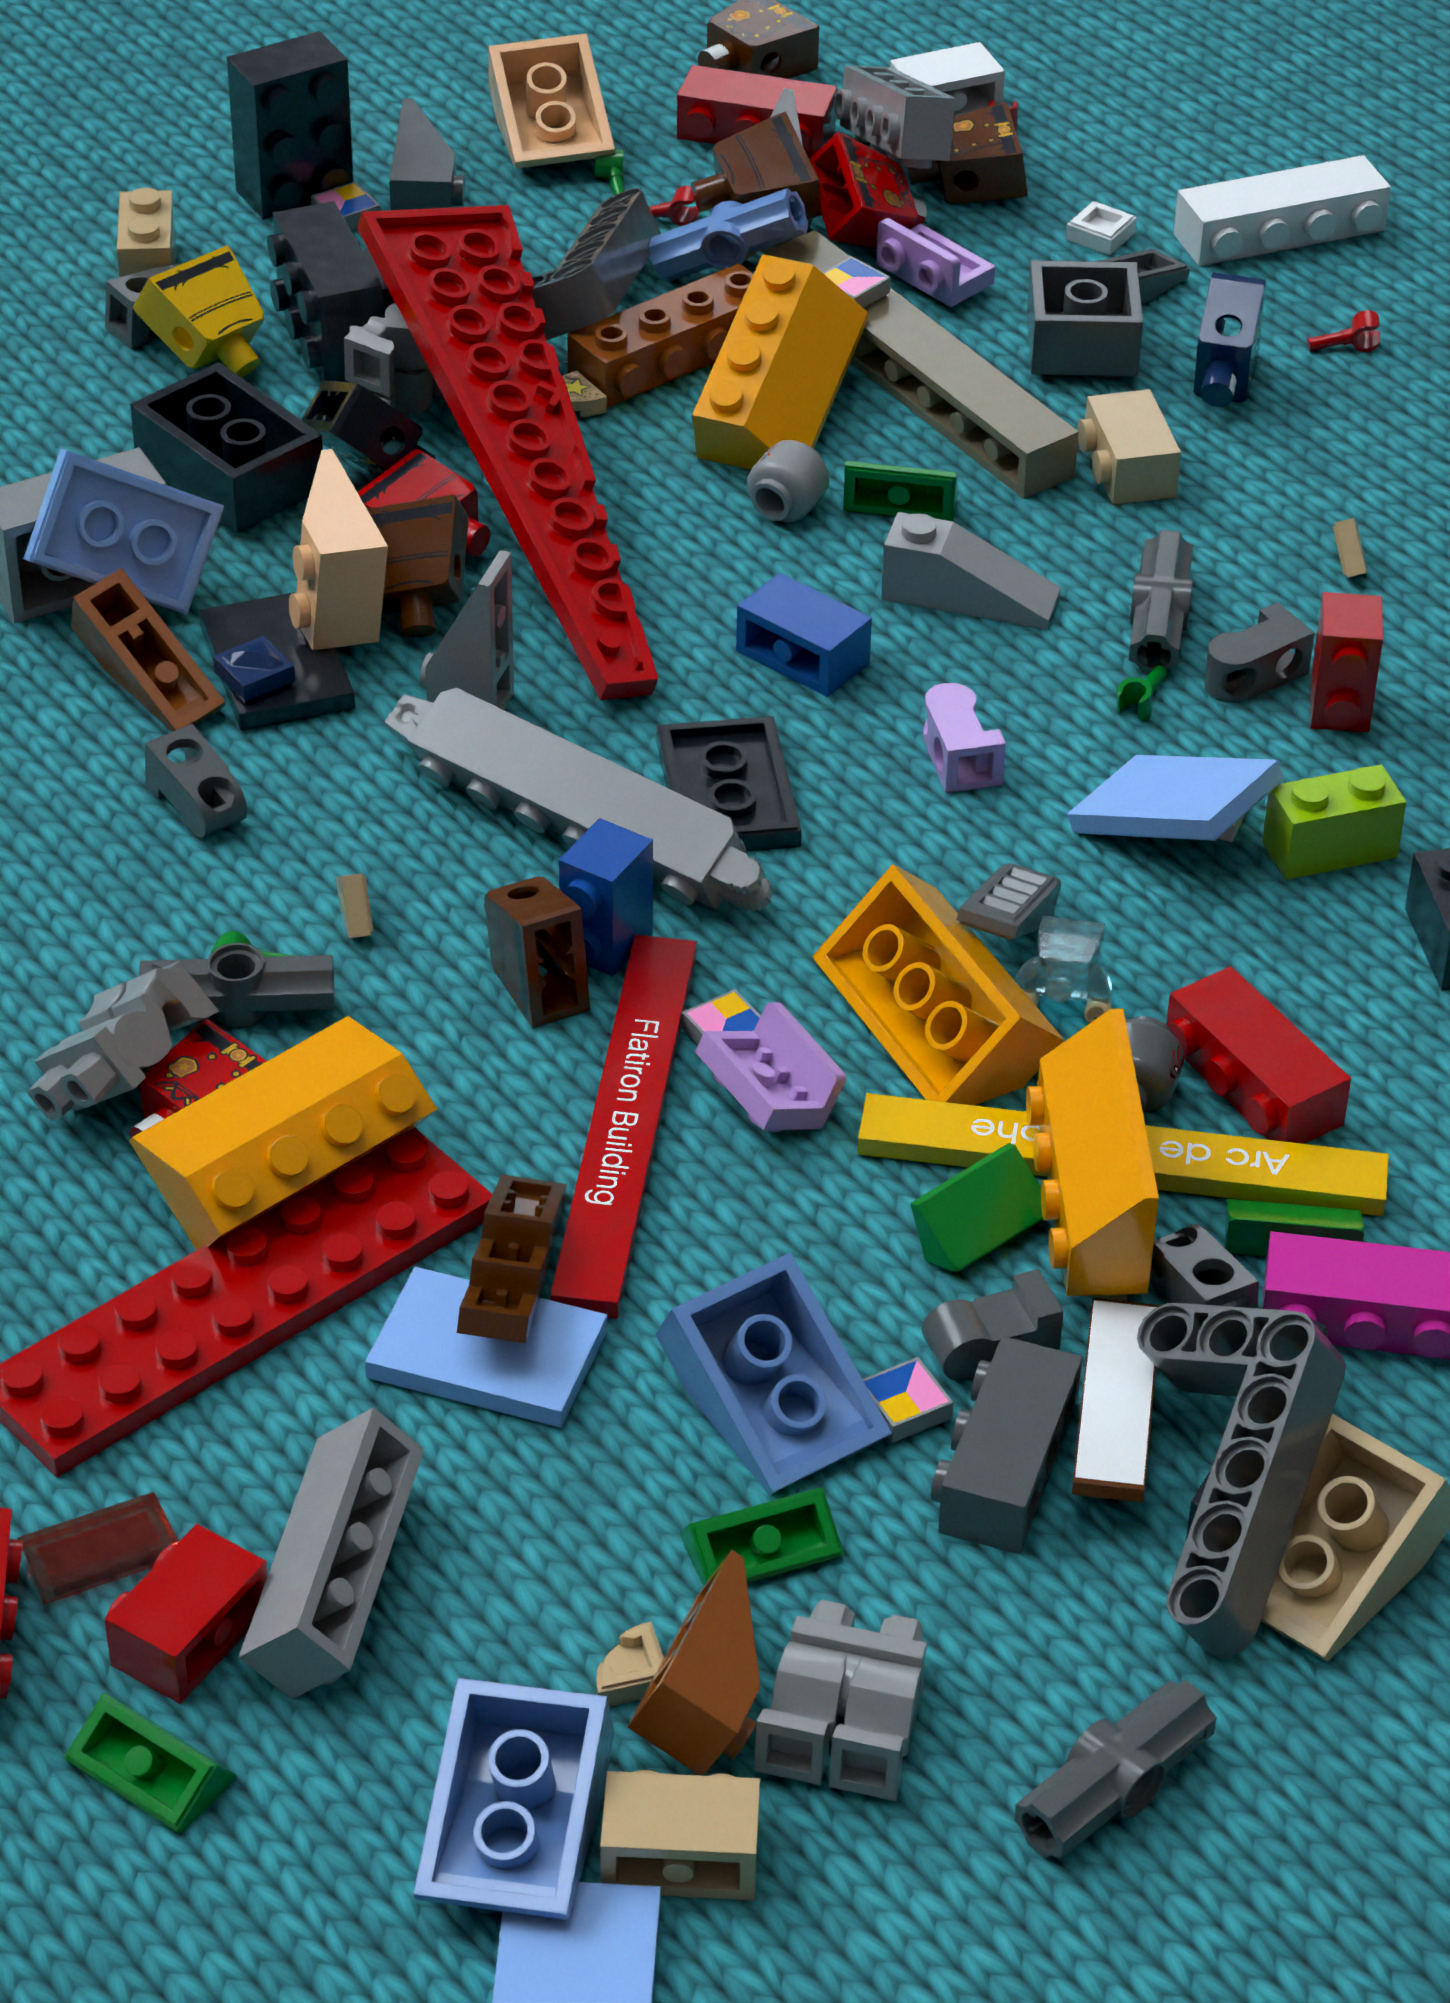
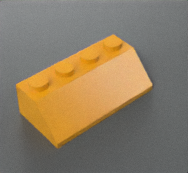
(777, 364)
(935, 994)
(281, 1129)
(1095, 1161)

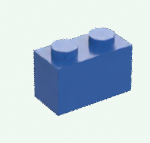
(803, 634)
(613, 885)

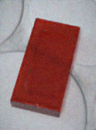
(96, 1547)

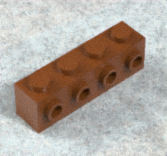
(659, 337)

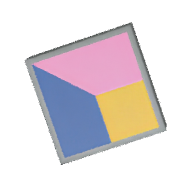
(350, 200)
(859, 281)
(721, 1013)
(909, 1398)

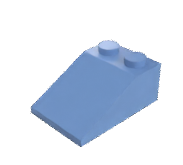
(772, 1375)
(515, 1798)

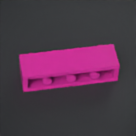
(1363, 1292)

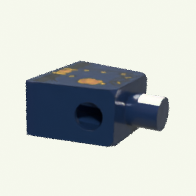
(1228, 362)

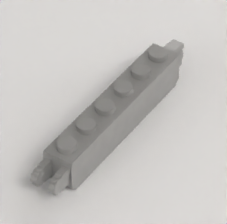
(570, 788)

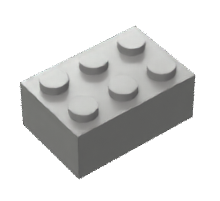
(29, 588)

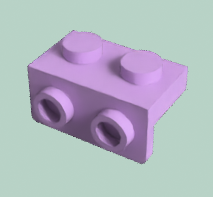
(932, 262)
(775, 1071)

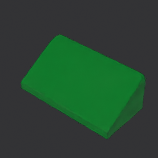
(896, 489)
(977, 1209)
(1251, 1222)
(769, 1537)
(147, 1764)

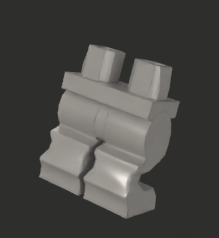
(389, 363)
(119, 1038)
(849, 1675)

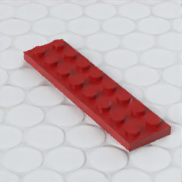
(235, 1300)

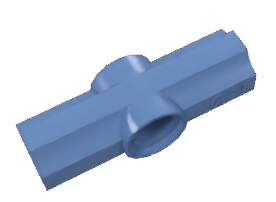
(749, 229)

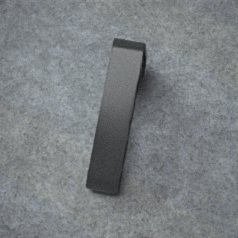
(597, 266)
(1285, 1396)

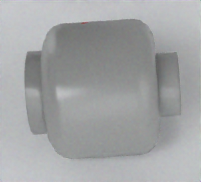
(788, 481)

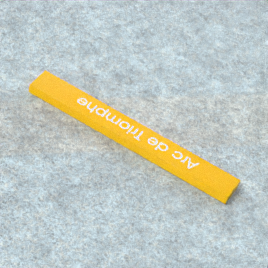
(1180, 1158)

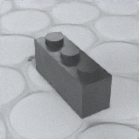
(1007, 1444)

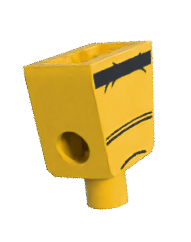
(204, 311)

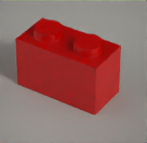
(1346, 662)
(185, 1613)

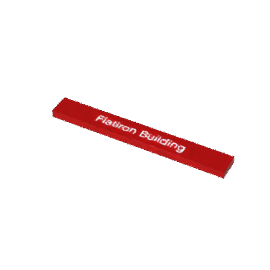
(624, 1126)

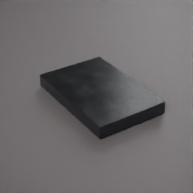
(320, 677)
(734, 771)

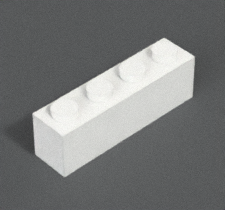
(1281, 210)

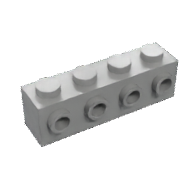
(896, 114)
(332, 1554)

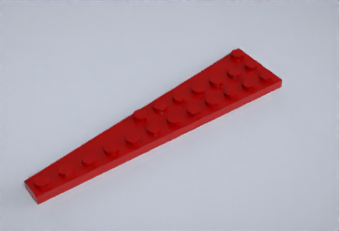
(486, 346)

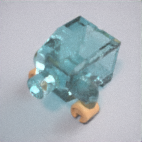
(1068, 965)

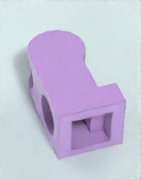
(956, 742)

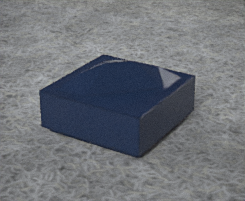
(254, 668)

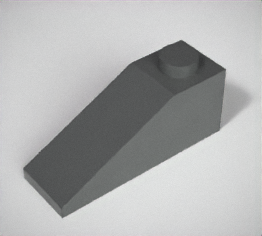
(422, 165)

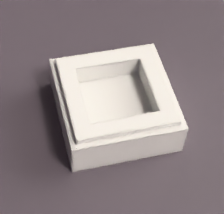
(1101, 228)

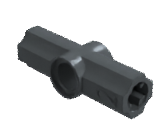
(1161, 601)
(250, 985)
(1115, 1769)

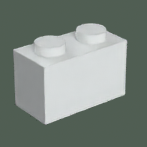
(961, 72)

